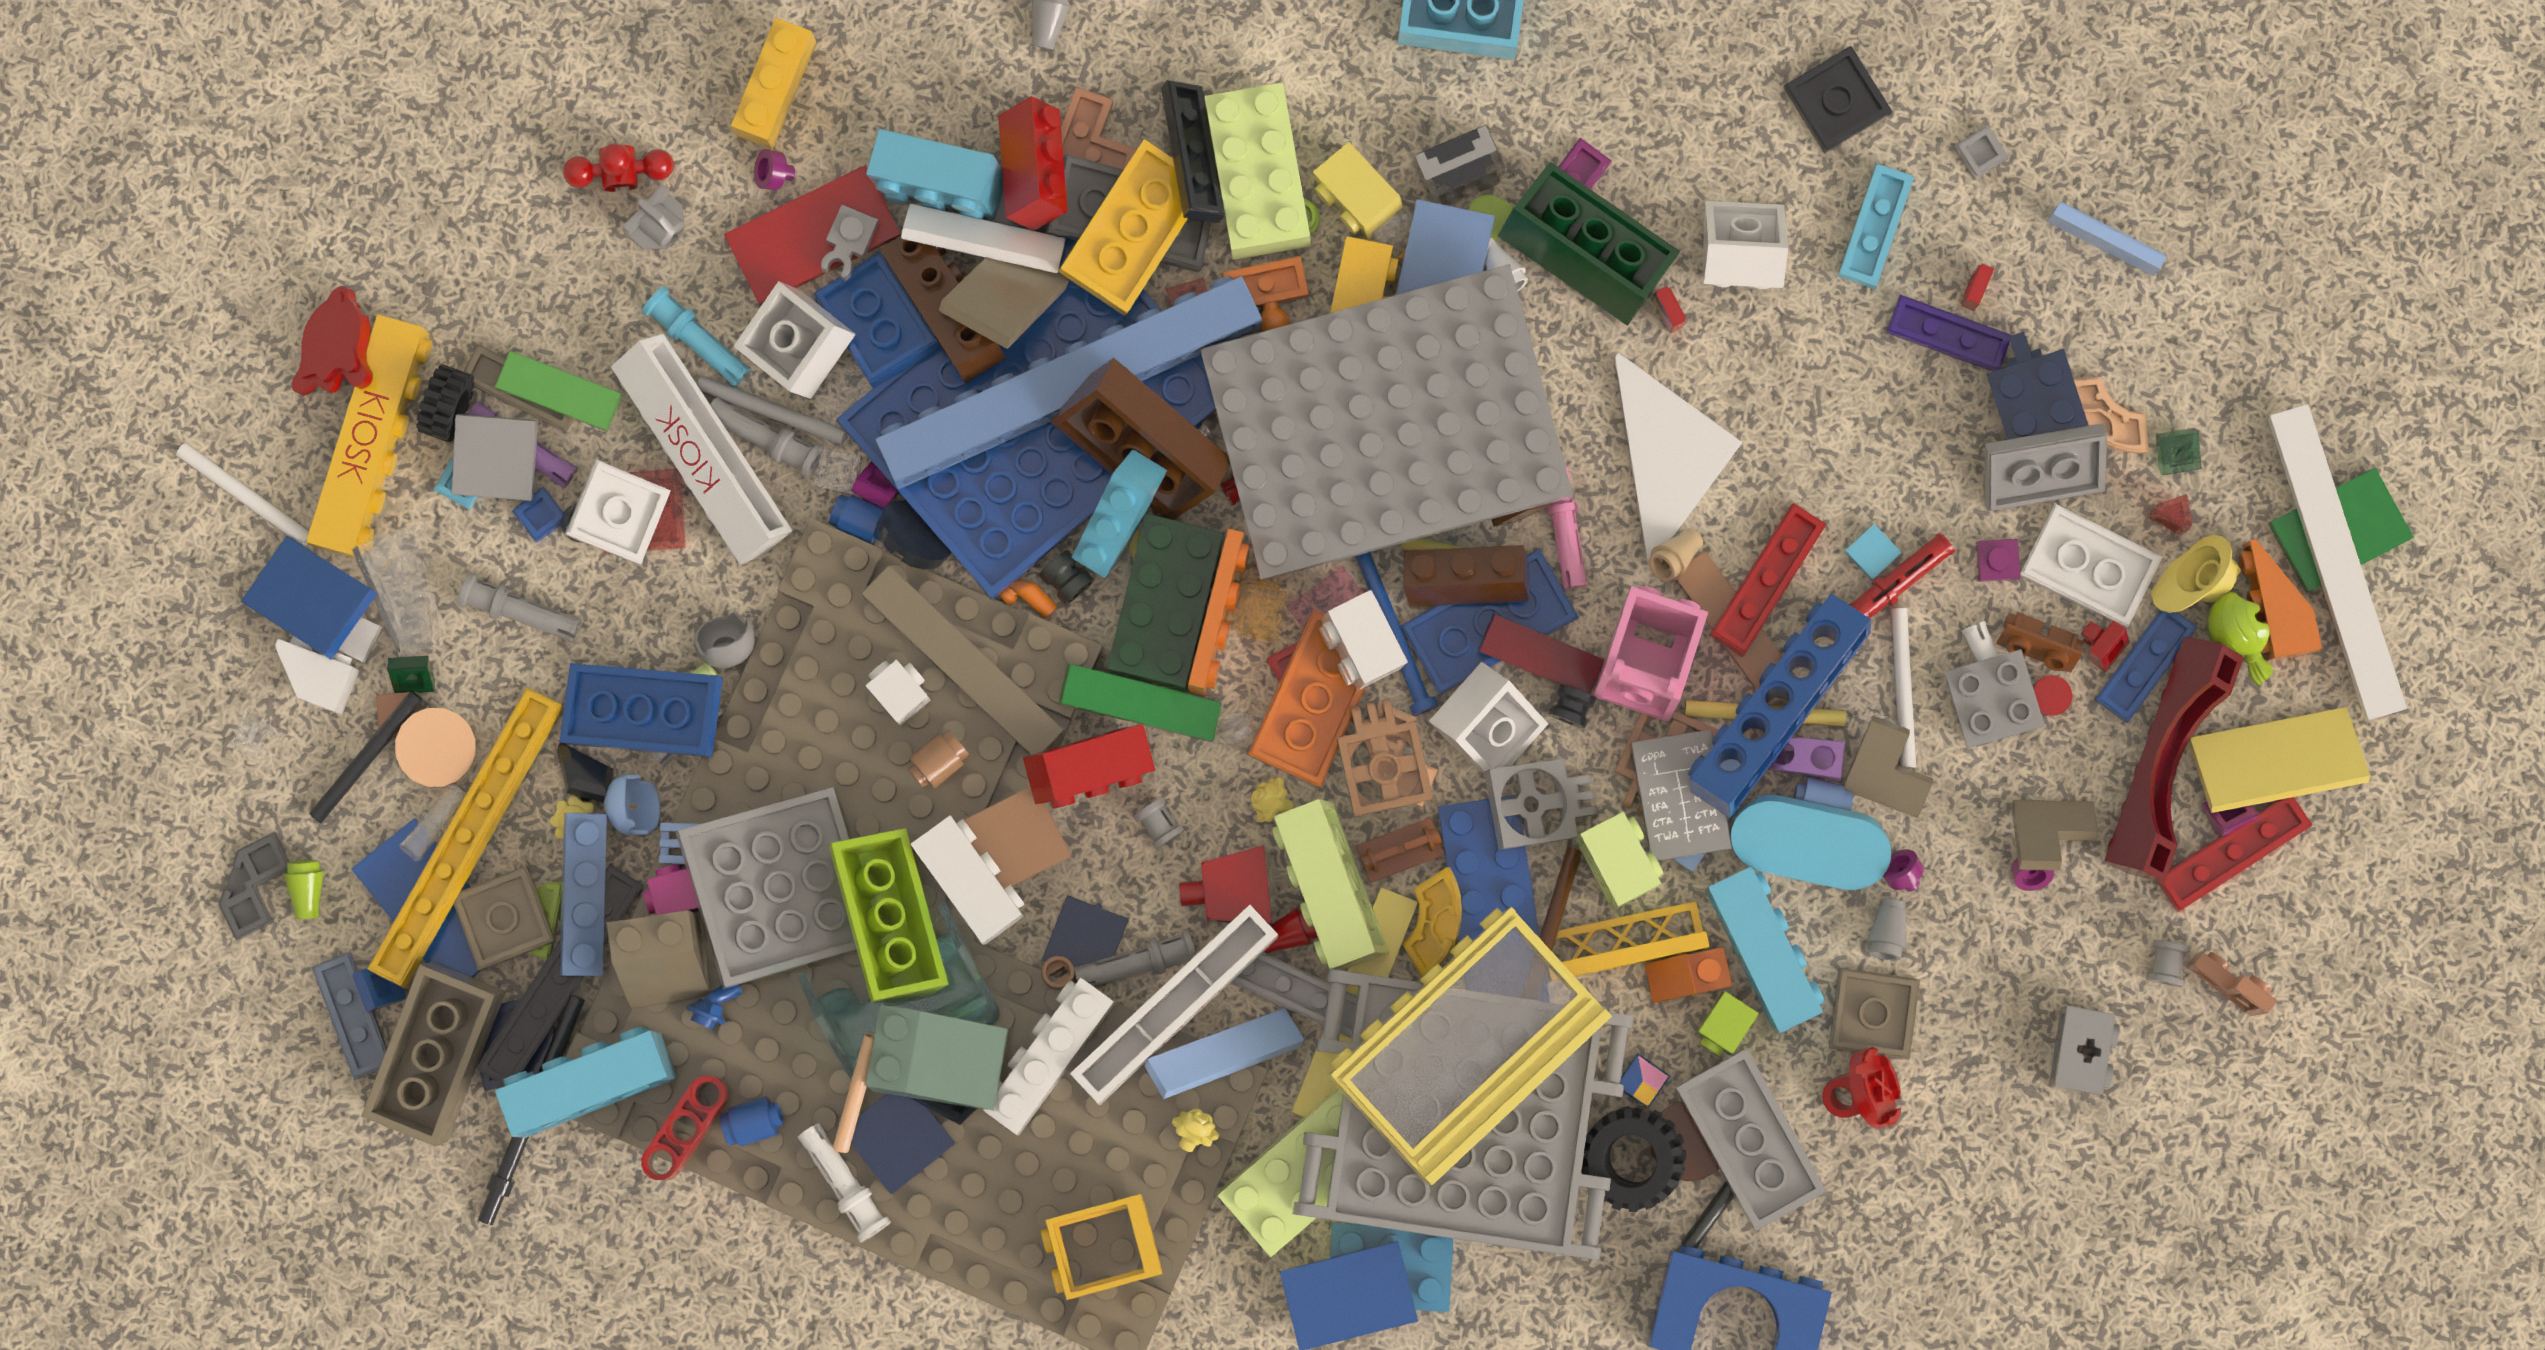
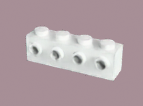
(1050, 1055)

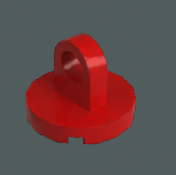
(1872, 1089)

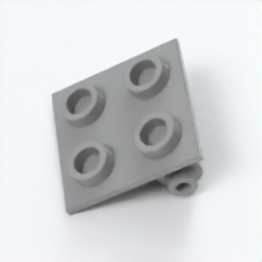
(1994, 699)

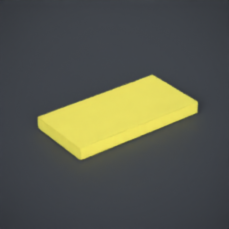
(2279, 760)

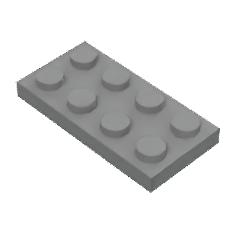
(1750, 1139)

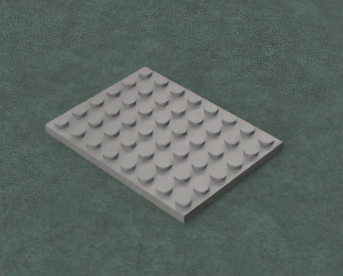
(1386, 422)

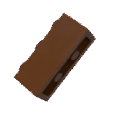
(1466, 575)

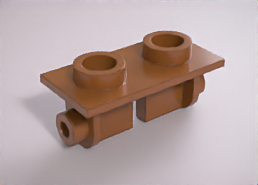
(2057, 650)
(1400, 850)

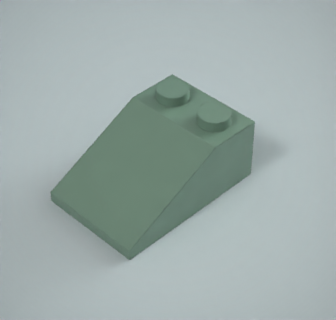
(936, 1058)

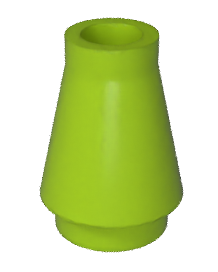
(304, 886)

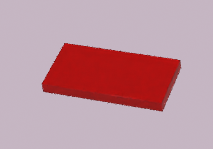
(792, 238)

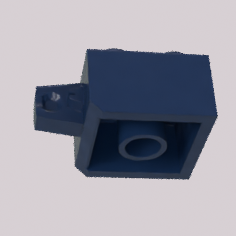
(2036, 392)

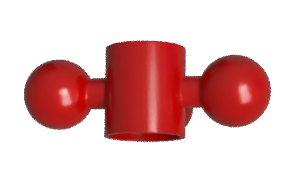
(618, 167)

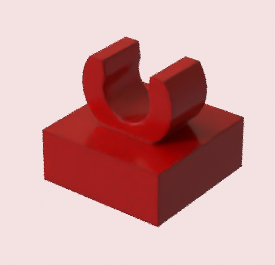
(2105, 644)

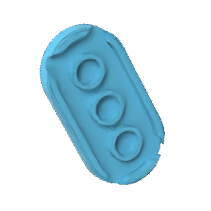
(1810, 842)

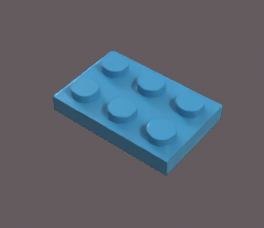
(1424, 1257)

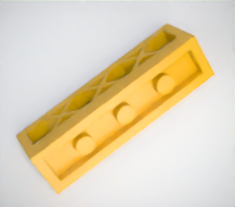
(1635, 953)

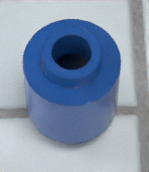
(856, 518)
(751, 1122)

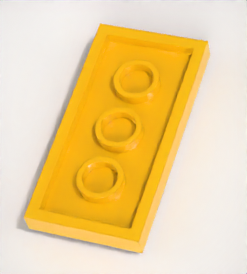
(1129, 231)

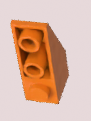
(2281, 606)

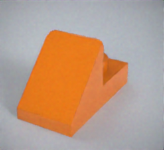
(1688, 974)

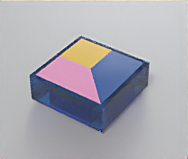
(1643, 1080)

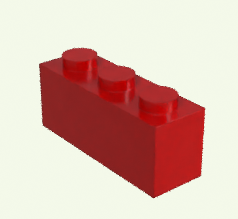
(1032, 163)
(1089, 766)

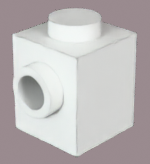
(898, 689)

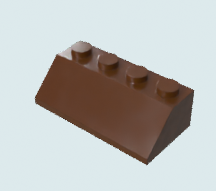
(1122, 414)

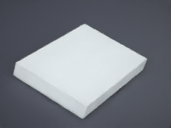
(2090, 566)

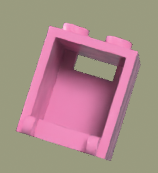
(1644, 673)

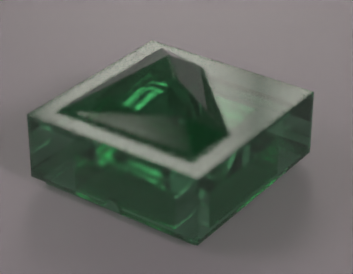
(2178, 451)

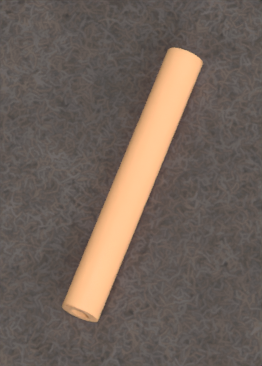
(854, 1096)

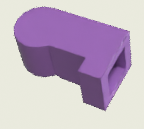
(1811, 758)

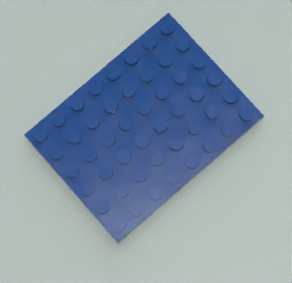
(1033, 490)

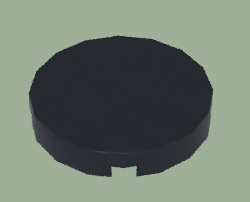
(910, 537)

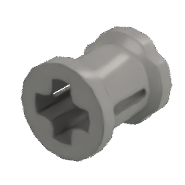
(1158, 823)
(2168, 963)

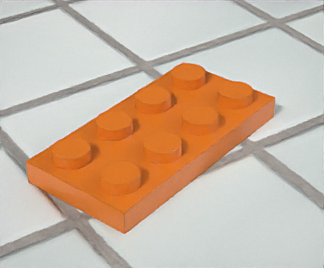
(1223, 598)

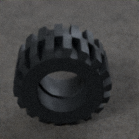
(1660, 1135)

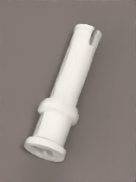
(852, 1197)

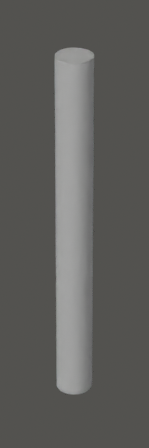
(772, 410)

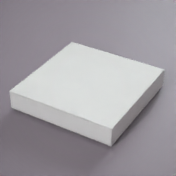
(617, 512)

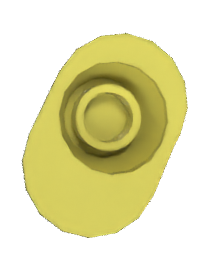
(2197, 575)

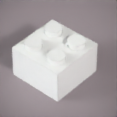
(794, 340)
(1362, 641)

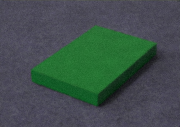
(2371, 519)

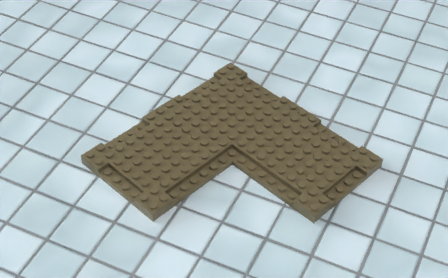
(980, 1207)

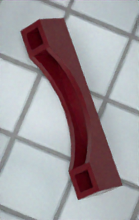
(2197, 684)

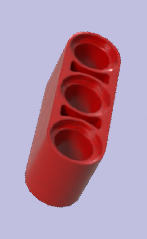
(667, 1138)

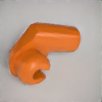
(1031, 594)

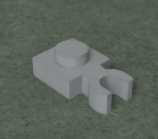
(850, 236)

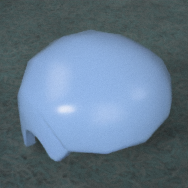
(629, 790)

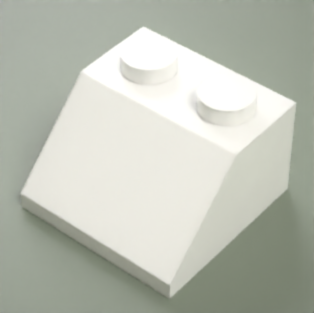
(1744, 244)
(1488, 720)

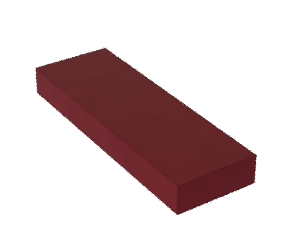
(1540, 654)

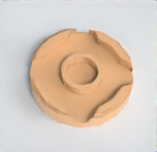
(435, 747)

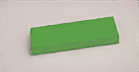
(558, 391)

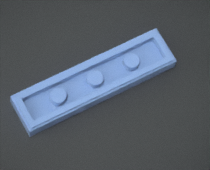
(1224, 1053)

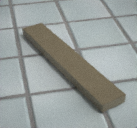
(962, 662)

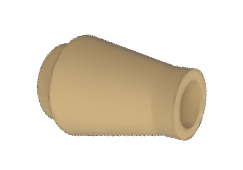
(1673, 556)

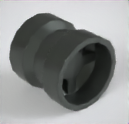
(1065, 577)

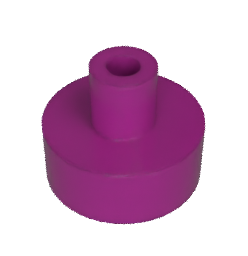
(772, 170)
(1904, 871)
(2030, 879)

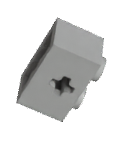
(2073, 1030)

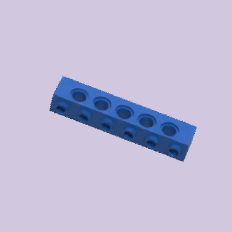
(1728, 789)

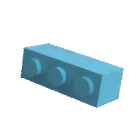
(1119, 513)

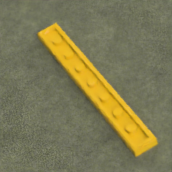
(465, 838)

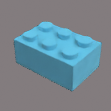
(1462, 26)
(936, 175)

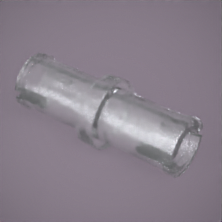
(432, 823)

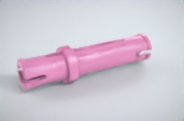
(1568, 542)

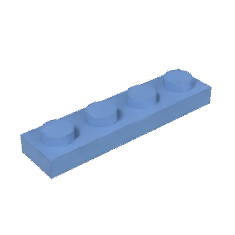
(583, 894)

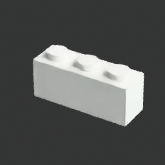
(969, 878)

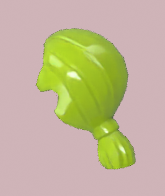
(2234, 625)

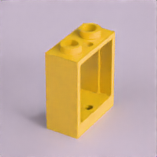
(1063, 1275)

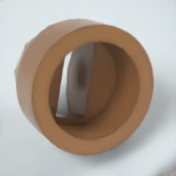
(1052, 967)

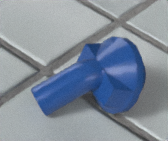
(707, 1010)

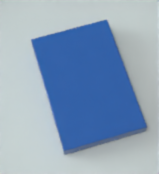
(882, 316)
(309, 597)
(1348, 1296)

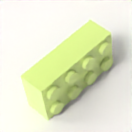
(1258, 171)
(1330, 885)
(1267, 1188)

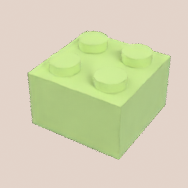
(1619, 860)

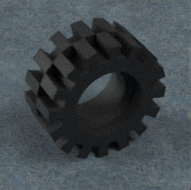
(444, 399)

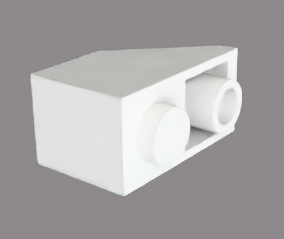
(316, 677)

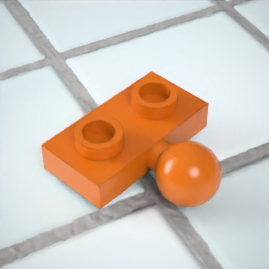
(1274, 284)

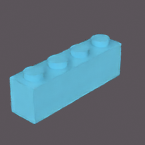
(1764, 949)

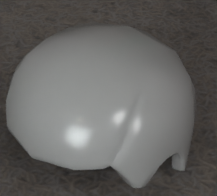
(712, 637)

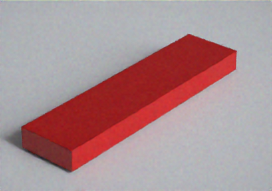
(1767, 579)
(2234, 852)

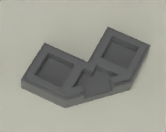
(241, 899)

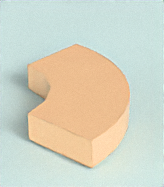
(2124, 428)

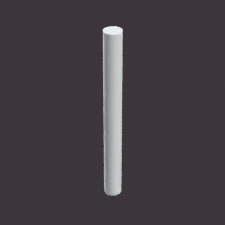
(243, 493)
(1903, 683)

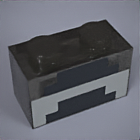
(1459, 166)

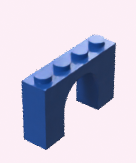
(1692, 1281)

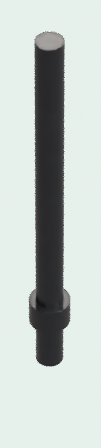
(501, 1183)

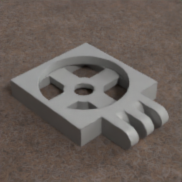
(1565, 799)

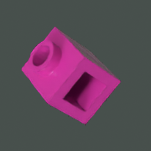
(670, 891)

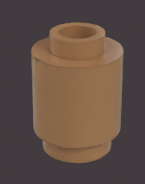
(937, 760)

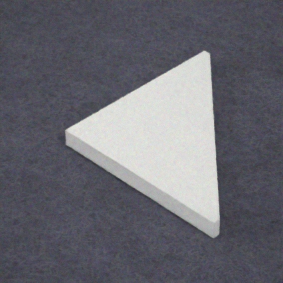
(1671, 452)

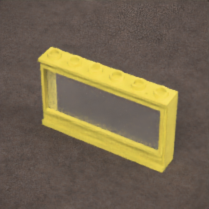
(1467, 1044)

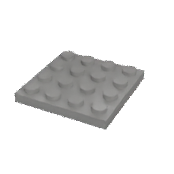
(770, 886)

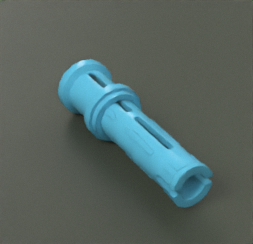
(682, 324)

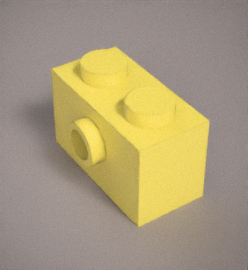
(1356, 191)

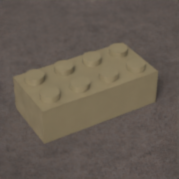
(433, 1053)

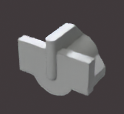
(656, 222)

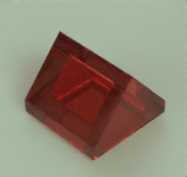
(2173, 514)

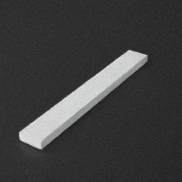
(2337, 562)

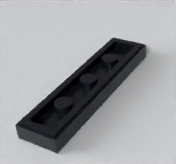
(1192, 151)

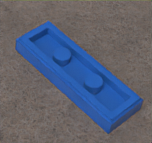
(2145, 664)

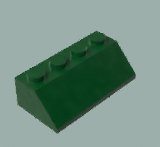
(1606, 260)

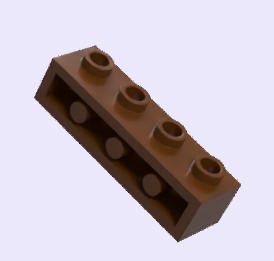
(927, 283)

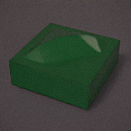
(411, 674)

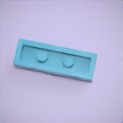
(1875, 226)

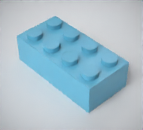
(585, 1084)

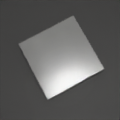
(494, 457)

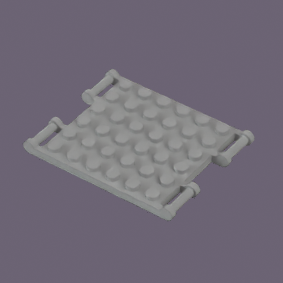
(1507, 1189)

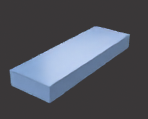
(2107, 238)

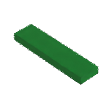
(1139, 702)

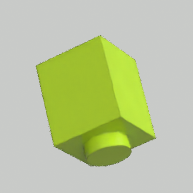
(1725, 1025)

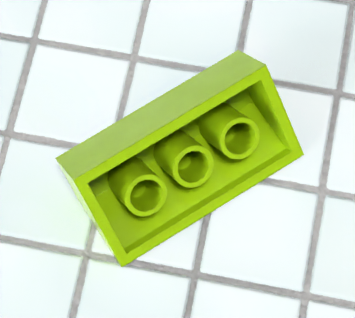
(889, 917)

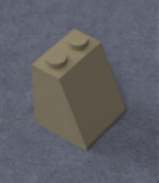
(660, 958)

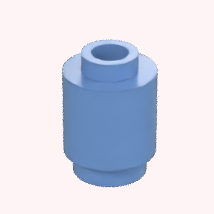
(1824, 793)

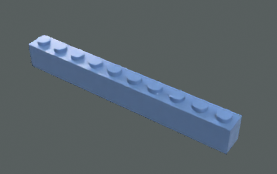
(1035, 396)

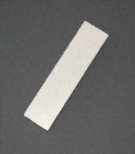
(983, 238)

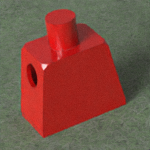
(1231, 886)

